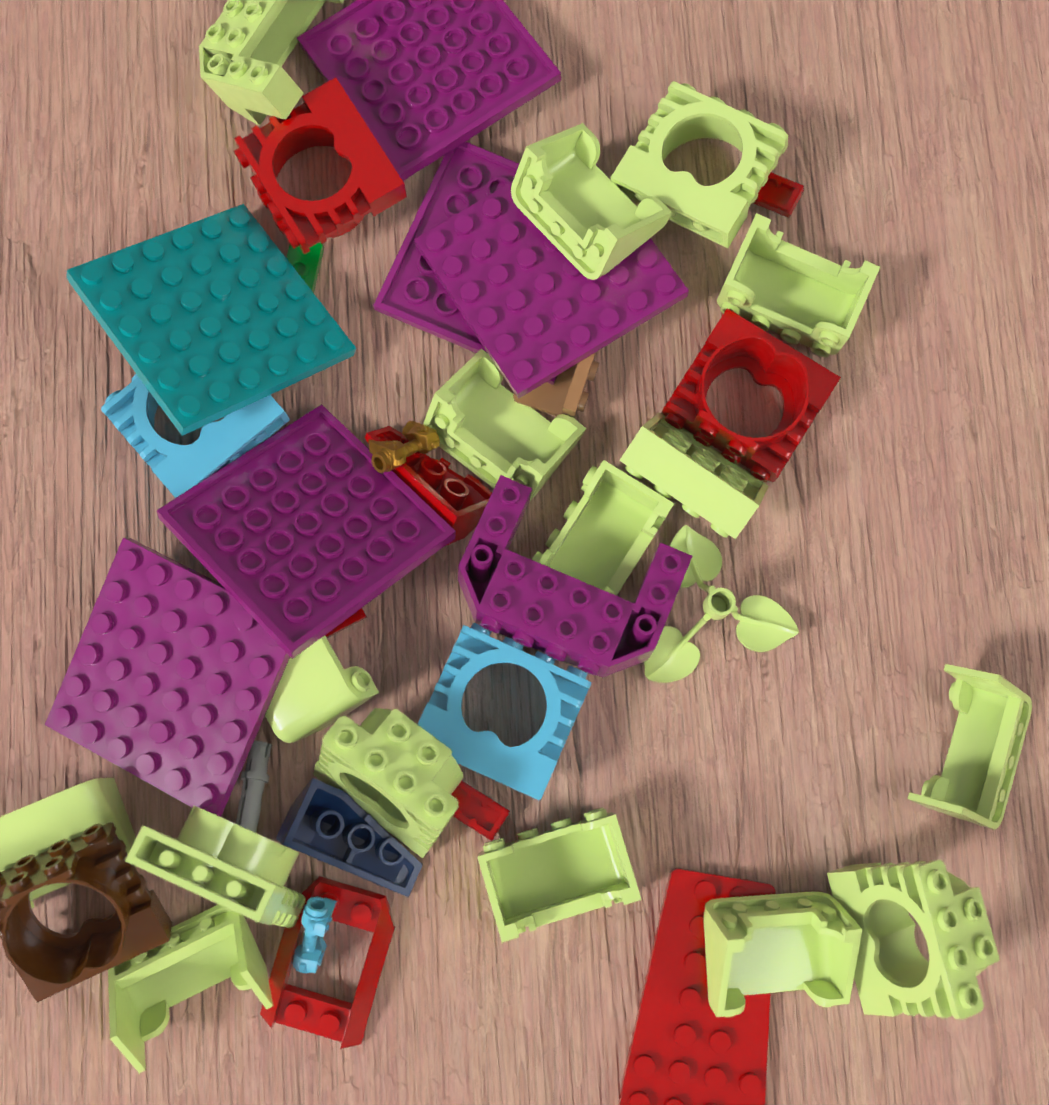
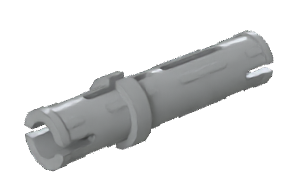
(253, 785)

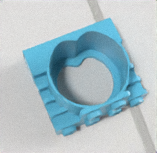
(219, 442)
(519, 767)

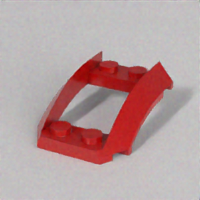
(319, 1012)

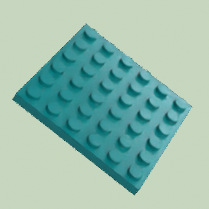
(210, 317)

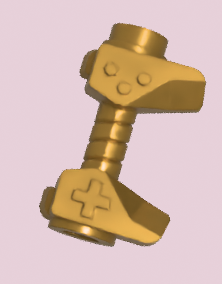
(392, 454)

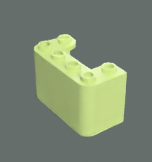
(795, 291)
(606, 529)
(557, 873)

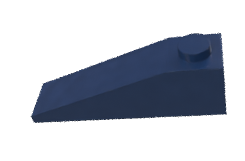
(340, 833)

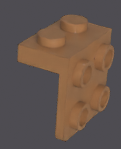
(567, 393)

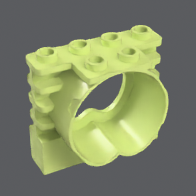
(686, 116)
(393, 774)
(224, 866)
(889, 967)

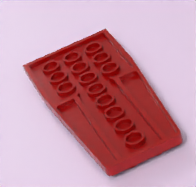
(677, 1042)

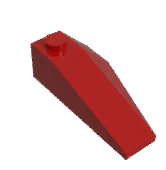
(450, 495)

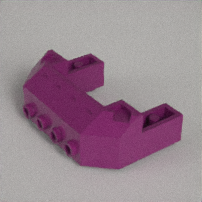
(555, 610)

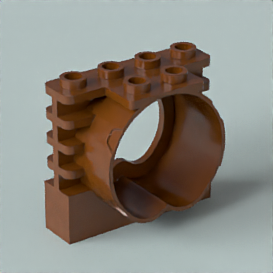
(58, 961)

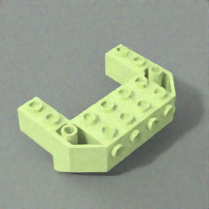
(246, 55)

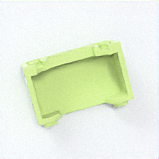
(580, 205)
(494, 433)
(316, 693)
(59, 818)
(779, 947)

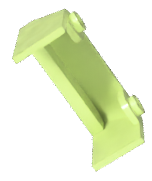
(982, 748)
(196, 958)

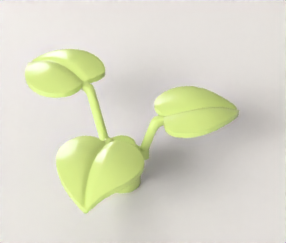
(761, 623)

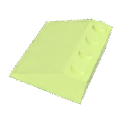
(694, 476)

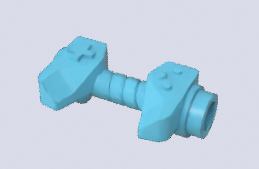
(316, 921)

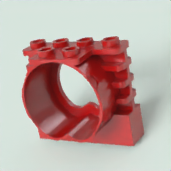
(322, 120)
(771, 363)

